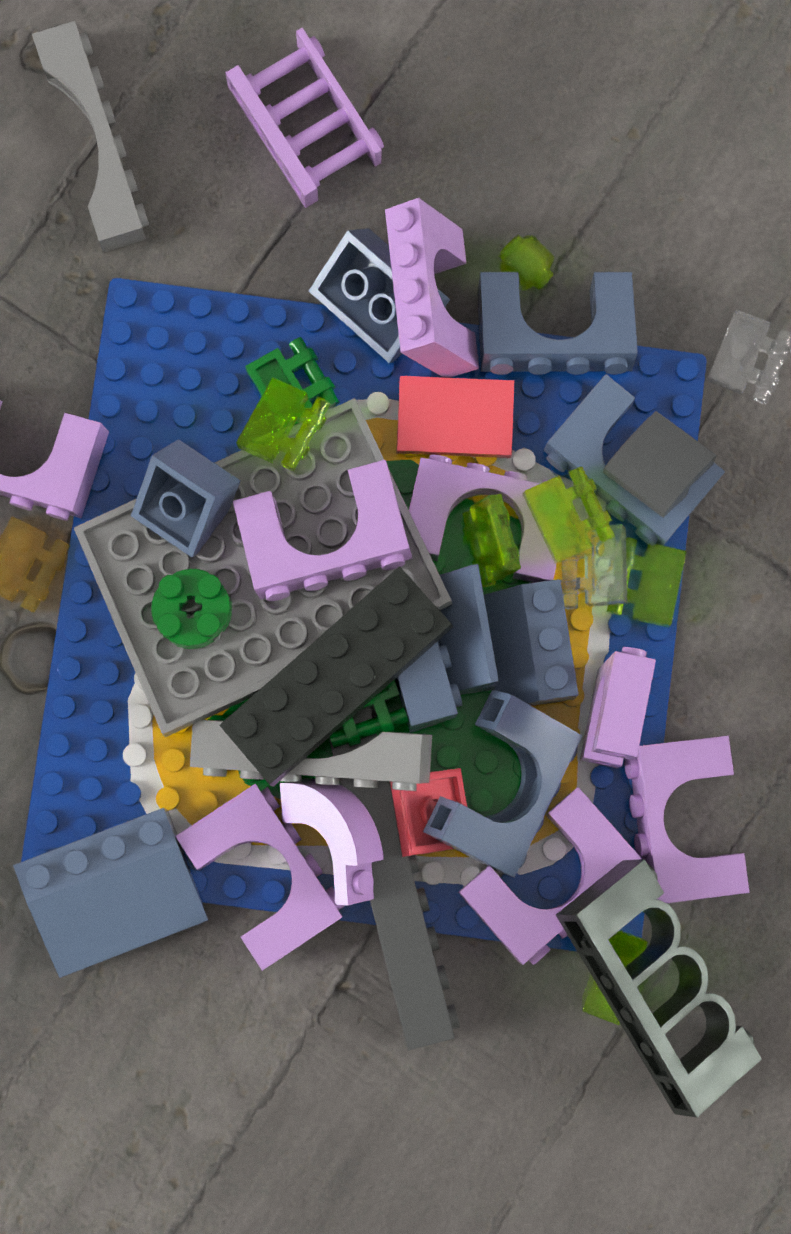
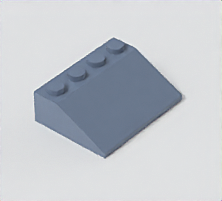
(111, 892)

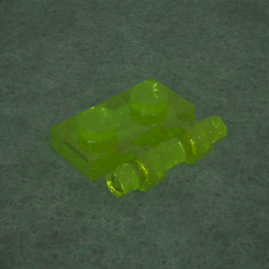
(273, 420)
(558, 519)
(491, 539)
(658, 583)

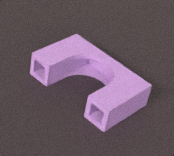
(419, 247)
(67, 475)
(444, 485)
(376, 543)
(618, 708)
(654, 777)
(252, 819)
(529, 929)

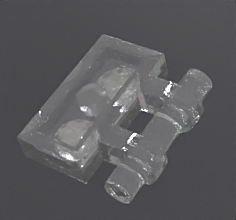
(739, 352)
(604, 572)

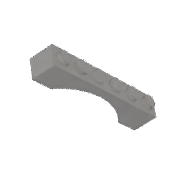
(66, 67)
(388, 757)

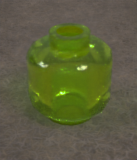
(529, 259)

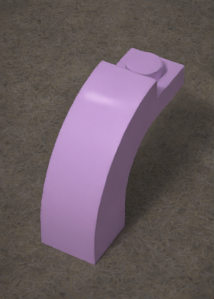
(345, 827)

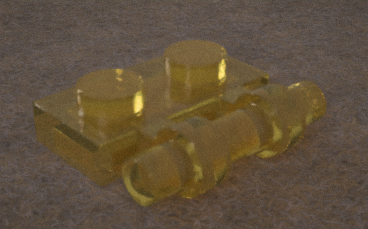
(18, 550)

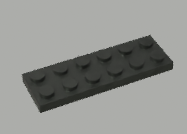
(336, 676)

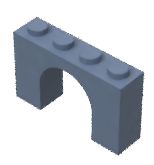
(512, 345)
(581, 443)
(544, 754)

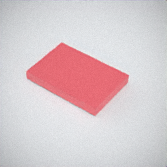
(455, 416)

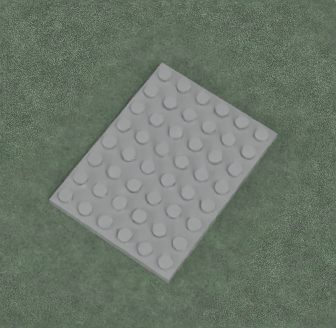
(263, 635)

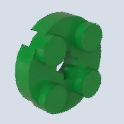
(175, 592)

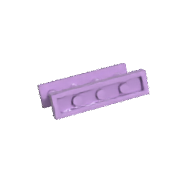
(286, 149)

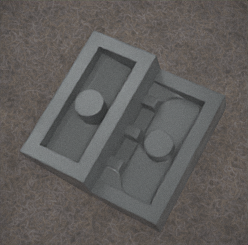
(659, 464)

